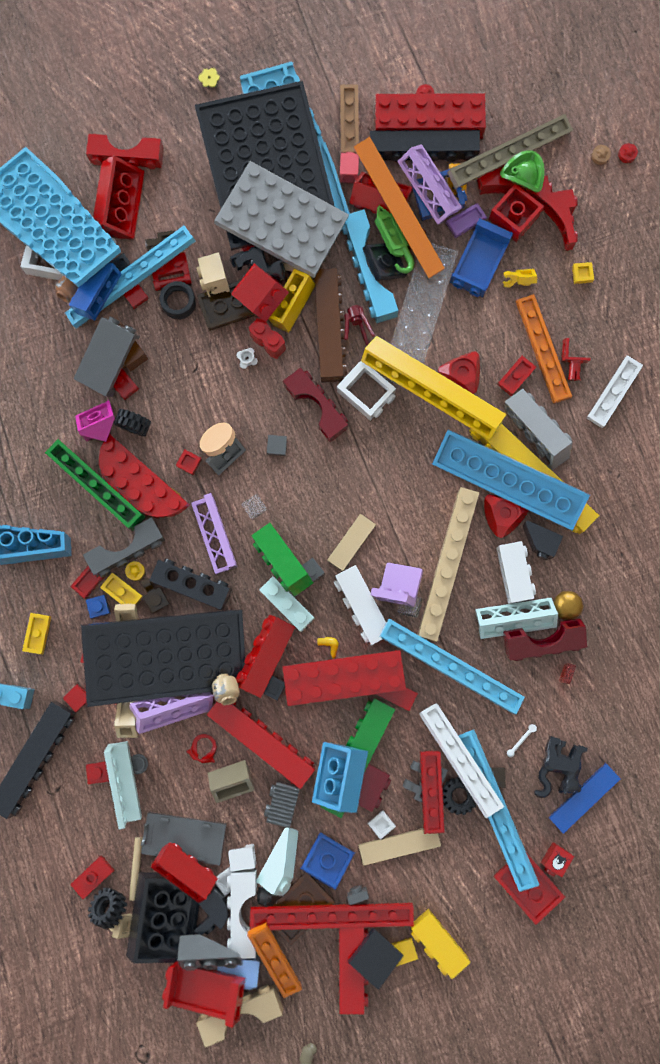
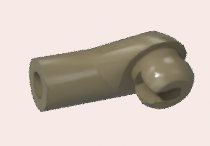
(307, 1054)

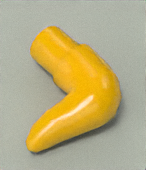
(329, 641)

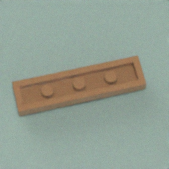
(349, 117)

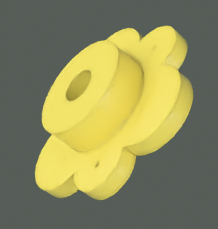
(209, 77)

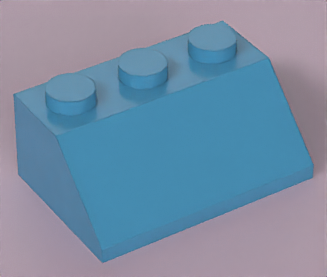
(339, 777)

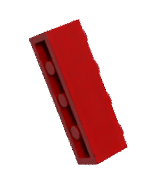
(265, 655)
(351, 982)

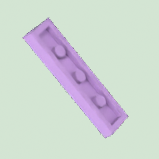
(431, 176)
(219, 529)
(172, 712)

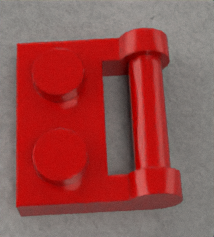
(175, 266)

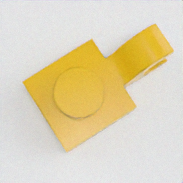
(524, 277)

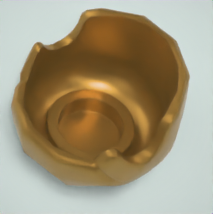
(568, 605)

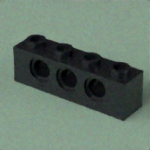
(161, 577)

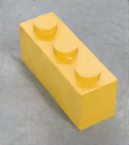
(300, 288)
(439, 944)

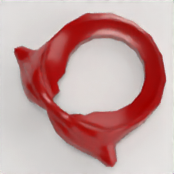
(208, 757)

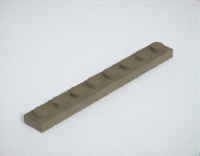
(503, 153)

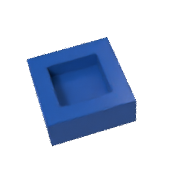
(98, 606)

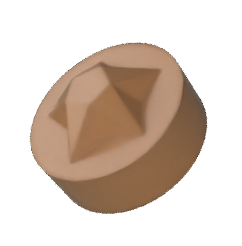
(601, 154)

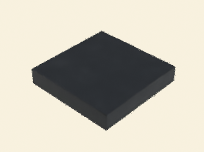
(382, 262)
(375, 958)

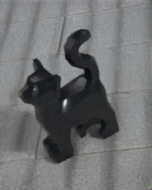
(256, 256)
(558, 763)

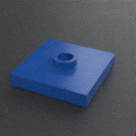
(327, 861)

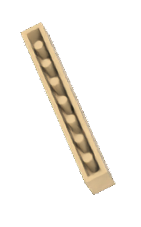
(448, 564)

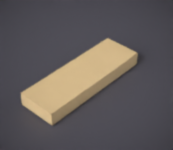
(351, 542)

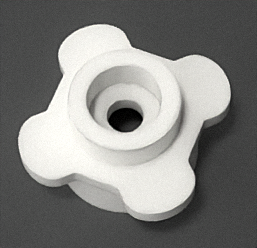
(247, 353)

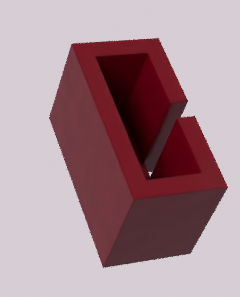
(372, 786)

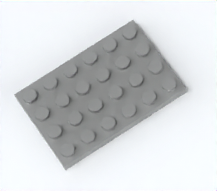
(281, 219)

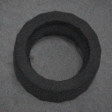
(173, 287)

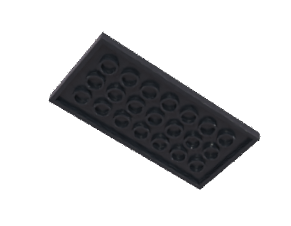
(160, 656)

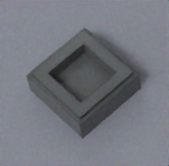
(276, 445)

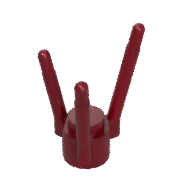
(356, 316)

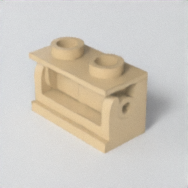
(213, 274)

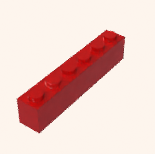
(263, 743)

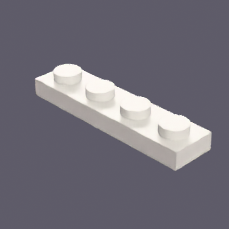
(614, 391)

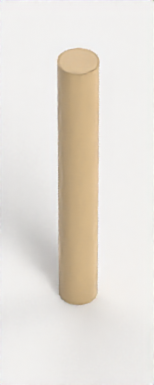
(135, 866)

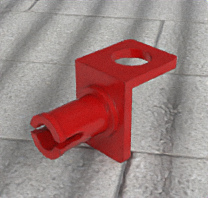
(575, 362)

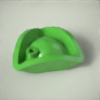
(525, 170)

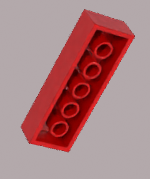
(430, 112)
(344, 678)

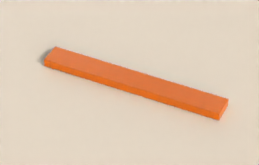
(399, 207)

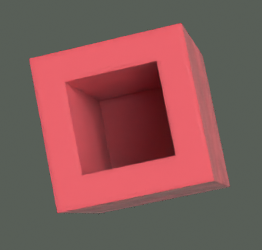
(349, 167)

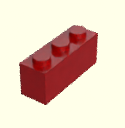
(184, 872)

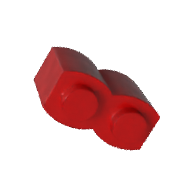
(267, 338)

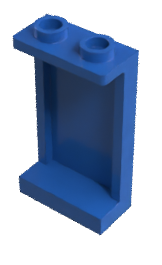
(481, 258)

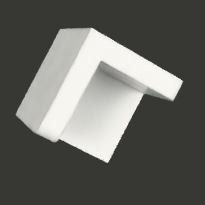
(242, 858)

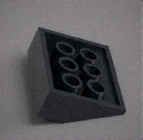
(159, 919)

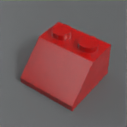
(260, 292)

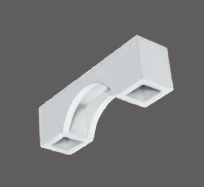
(242, 886)

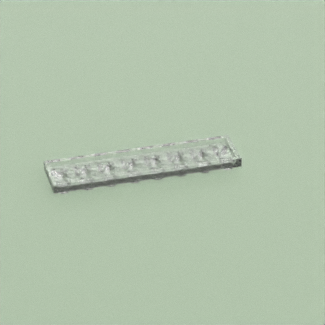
(422, 307)

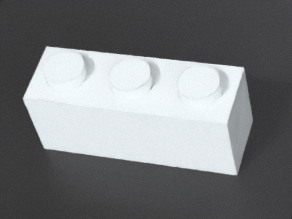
(516, 572)

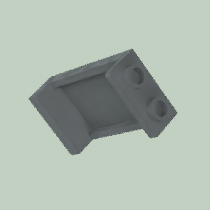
(106, 356)

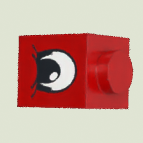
(556, 860)

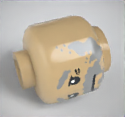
(225, 689)

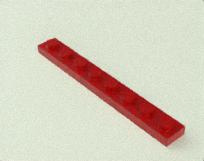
(333, 916)

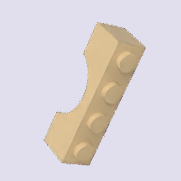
(262, 1004)

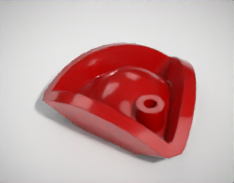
(463, 371)
(502, 515)

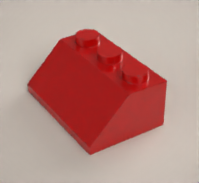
(367, 196)

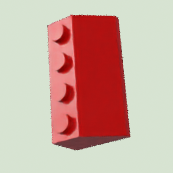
(118, 197)

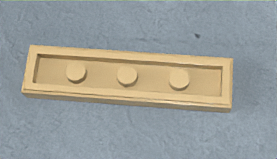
(397, 846)

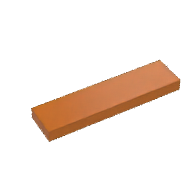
(274, 960)

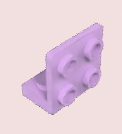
(399, 585)

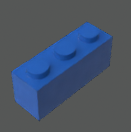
(95, 291)

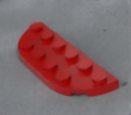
(138, 482)

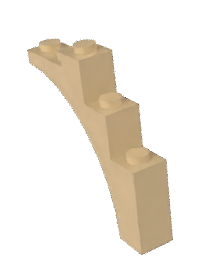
(125, 720)

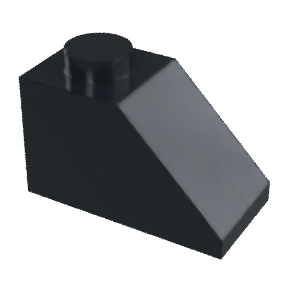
(542, 540)

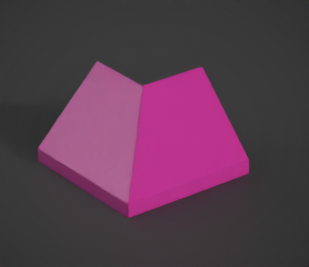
(96, 422)

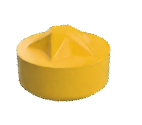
(135, 571)

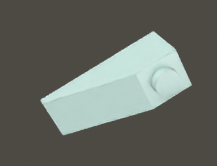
(280, 865)

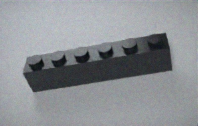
(439, 144)
(33, 757)

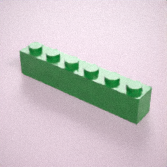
(95, 485)
(369, 732)

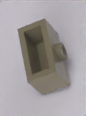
(223, 779)

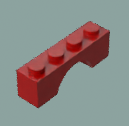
(145, 154)

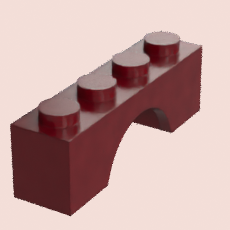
(301, 387)
(569, 636)

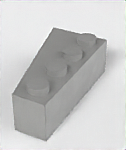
(539, 428)

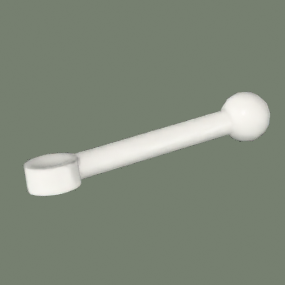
(531, 728)

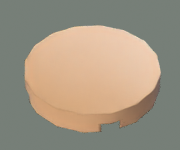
(217, 439)

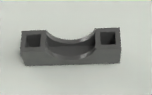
(146, 537)

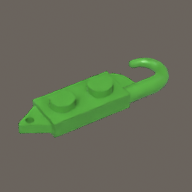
(394, 238)

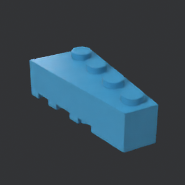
(29, 544)

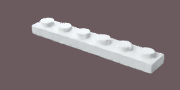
(461, 760)

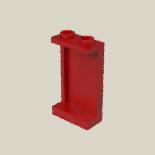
(205, 992)

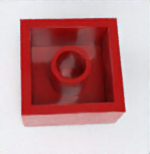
(516, 212)

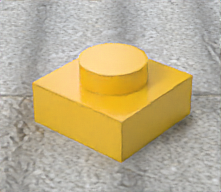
(583, 273)

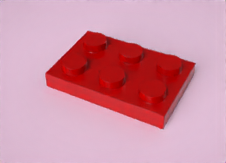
(535, 901)

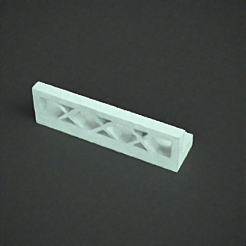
(534, 620)
(122, 783)

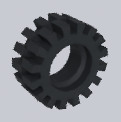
(132, 422)
(453, 807)
(114, 912)

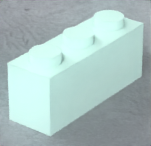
(287, 604)

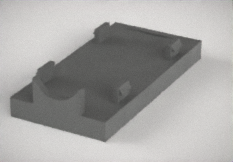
(195, 836)

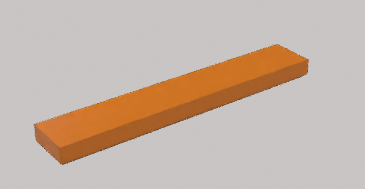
(543, 349)

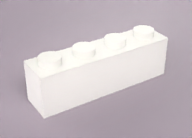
(362, 604)

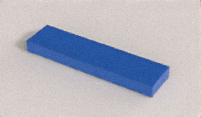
(581, 802)

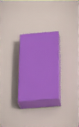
(465, 220)

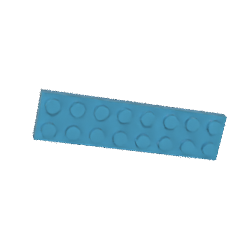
(511, 479)

